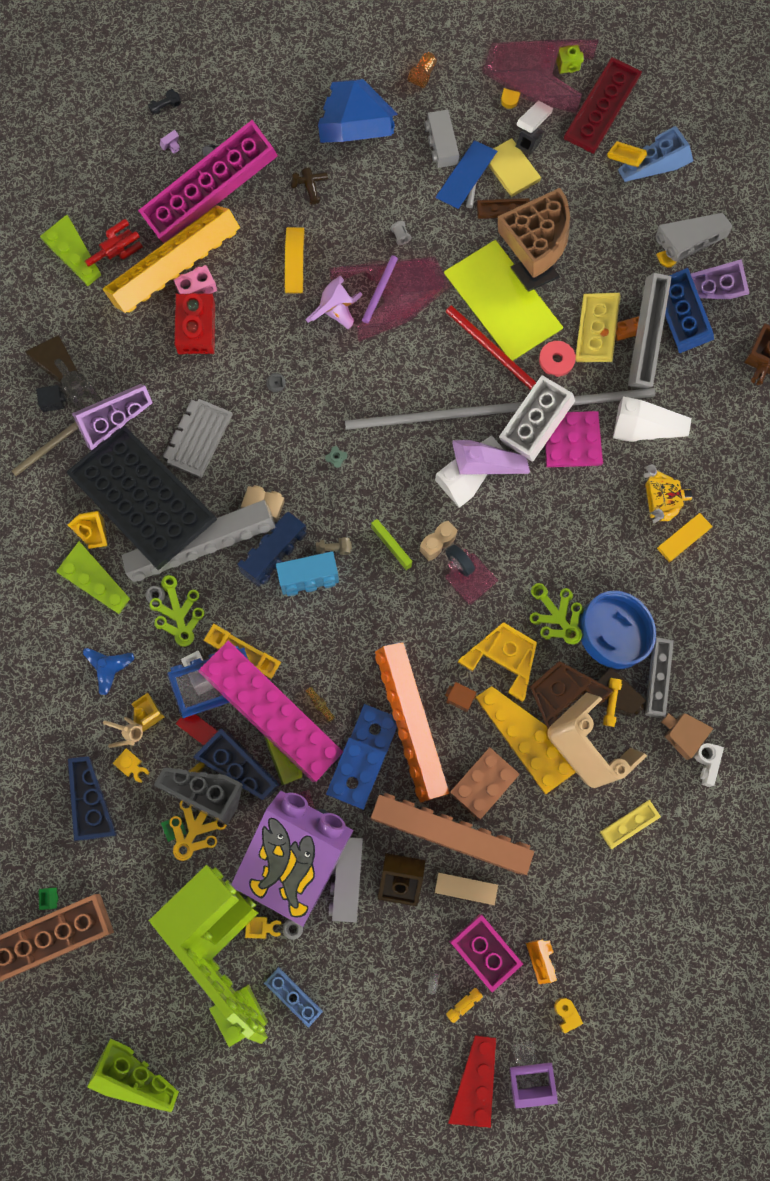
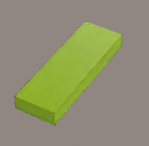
(391, 544)

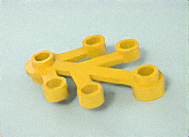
(195, 828)

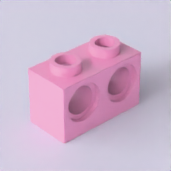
(193, 280)

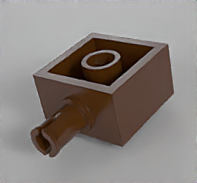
(760, 355)

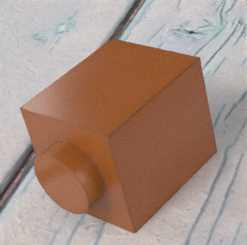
(460, 696)

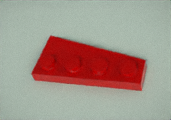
(475, 1091)

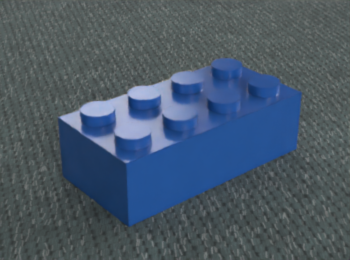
(686, 313)

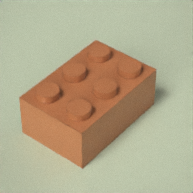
(484, 784)

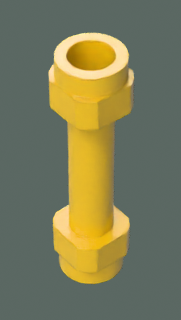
(609, 719)

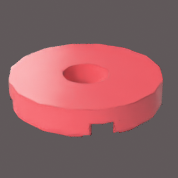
(559, 348)

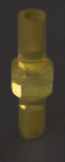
(320, 704)

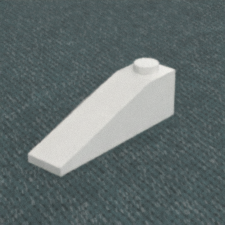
(644, 421)
(461, 486)

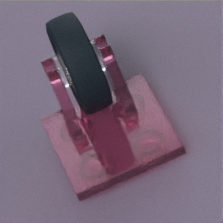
(468, 574)

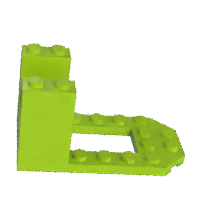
(197, 927)

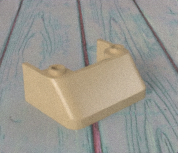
(570, 739)

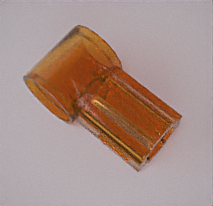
(421, 73)

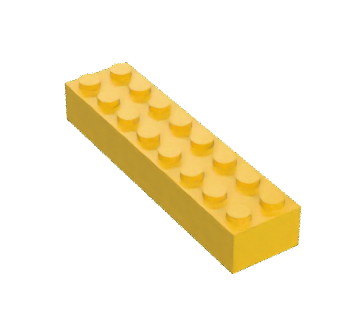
(171, 258)

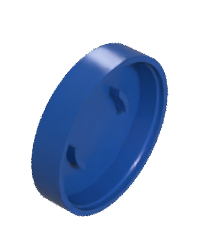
(617, 630)

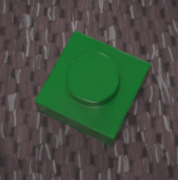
(168, 831)
(48, 898)

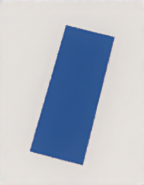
(466, 174)

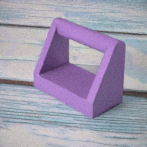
(536, 1095)

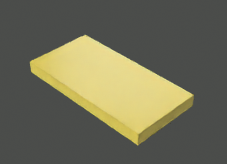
(597, 313)

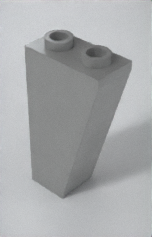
(692, 235)

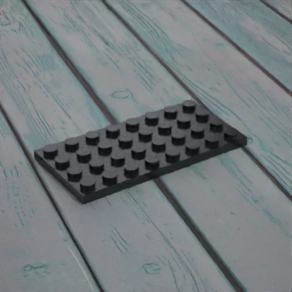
(141, 497)

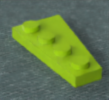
(69, 247)
(90, 576)

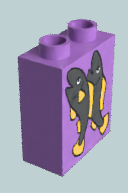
(291, 857)

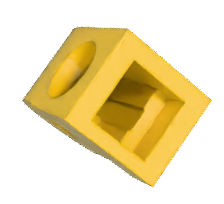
(569, 1014)

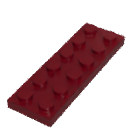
(602, 105)

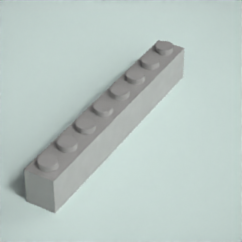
(222, 533)

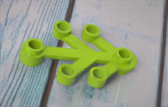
(177, 613)
(559, 616)

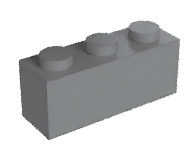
(442, 138)

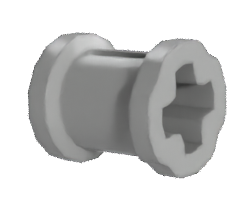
(400, 232)

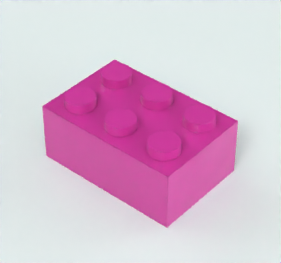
(486, 952)

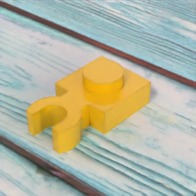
(128, 764)
(259, 928)

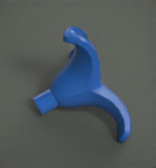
(107, 667)

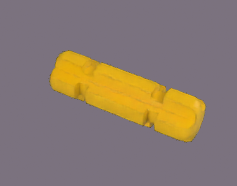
(464, 1005)

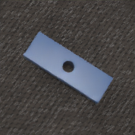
(303, 1007)

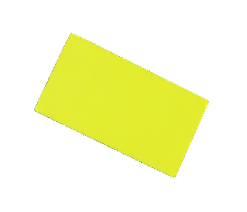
(500, 301)

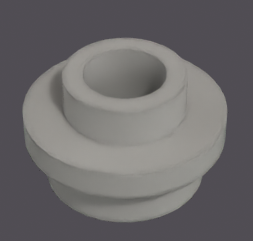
(155, 589)
(288, 934)

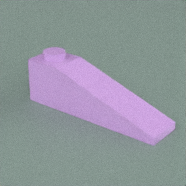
(485, 459)

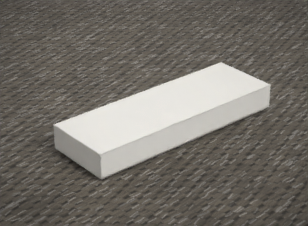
(534, 116)

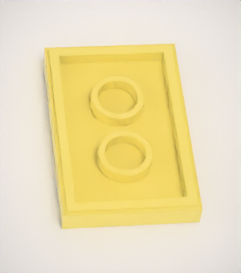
(513, 168)

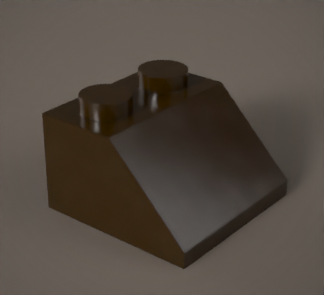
(401, 879)

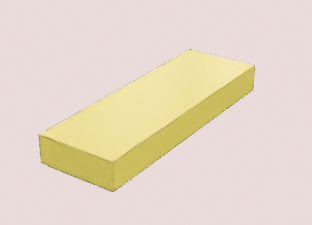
(630, 824)

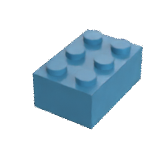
(307, 573)

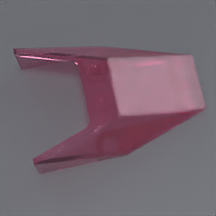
(529, 69)
(408, 291)

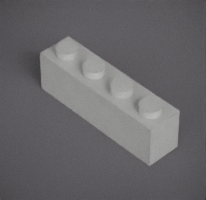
(347, 883)

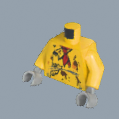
(664, 495)

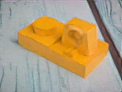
(539, 955)

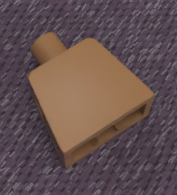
(686, 733)

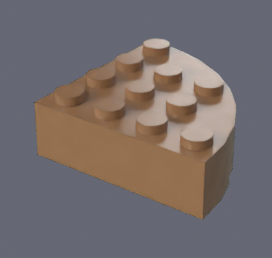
(537, 231)

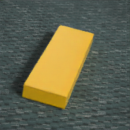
(684, 537)

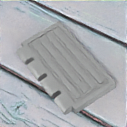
(199, 437)

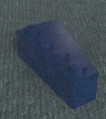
(272, 549)
(231, 759)
(88, 805)

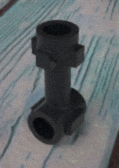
(171, 98)

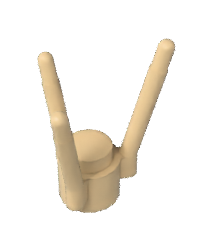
(130, 732)

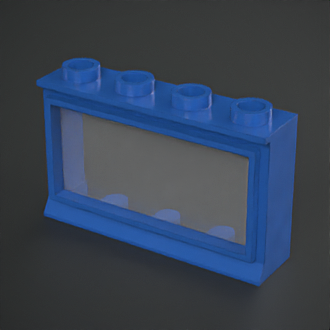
(192, 690)

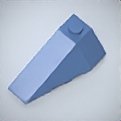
(664, 155)

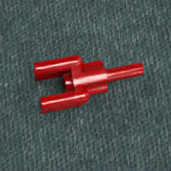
(115, 244)

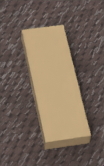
(466, 888)

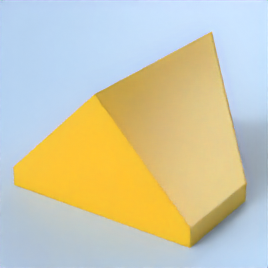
(90, 529)
(146, 712)

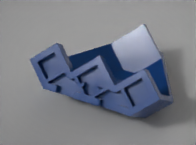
(355, 113)

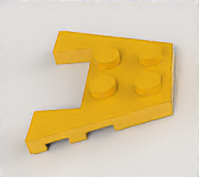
(509, 650)

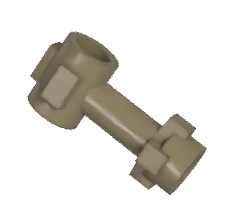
(344, 546)

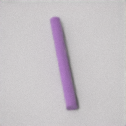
(380, 288)

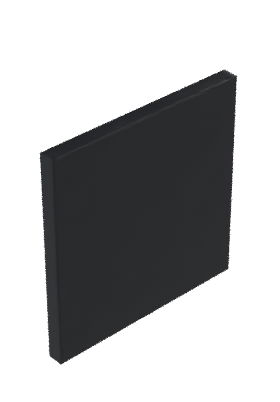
(532, 283)

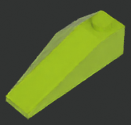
(127, 1079)

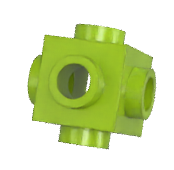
(569, 59)

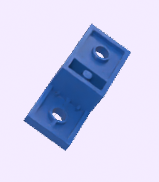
(362, 757)

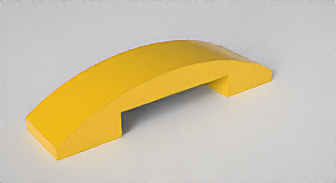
(294, 259)
(265, 663)

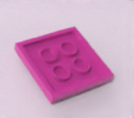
(575, 441)

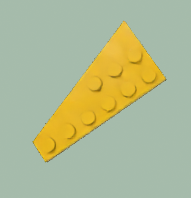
(527, 739)

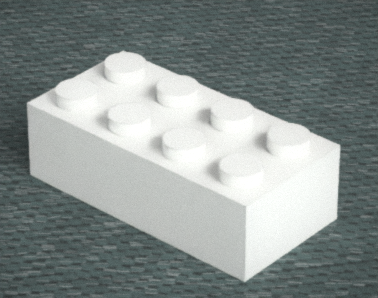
(537, 418)

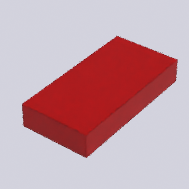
(197, 728)

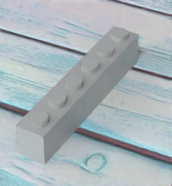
(649, 331)

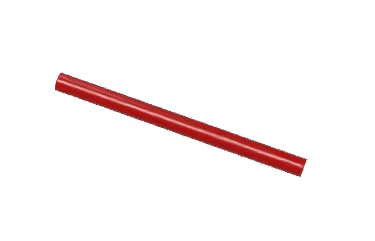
(491, 347)

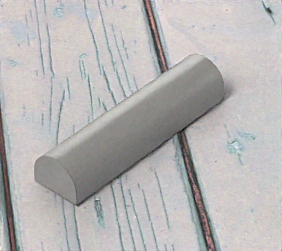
(659, 678)

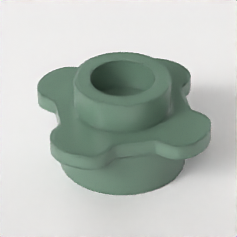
(336, 461)

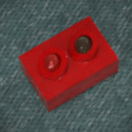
(195, 324)

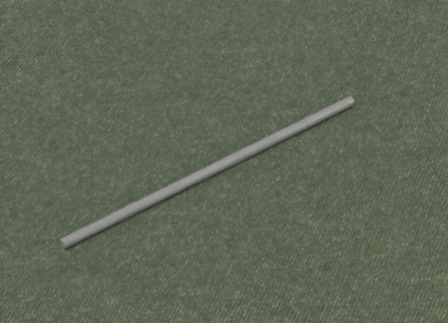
(487, 410)

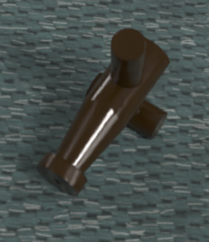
(309, 181)

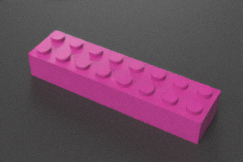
(208, 182)
(270, 711)

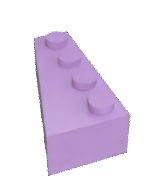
(107, 416)

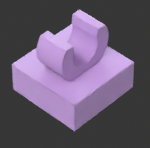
(170, 142)

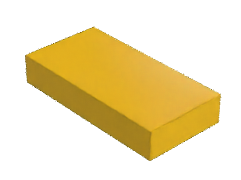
(627, 154)

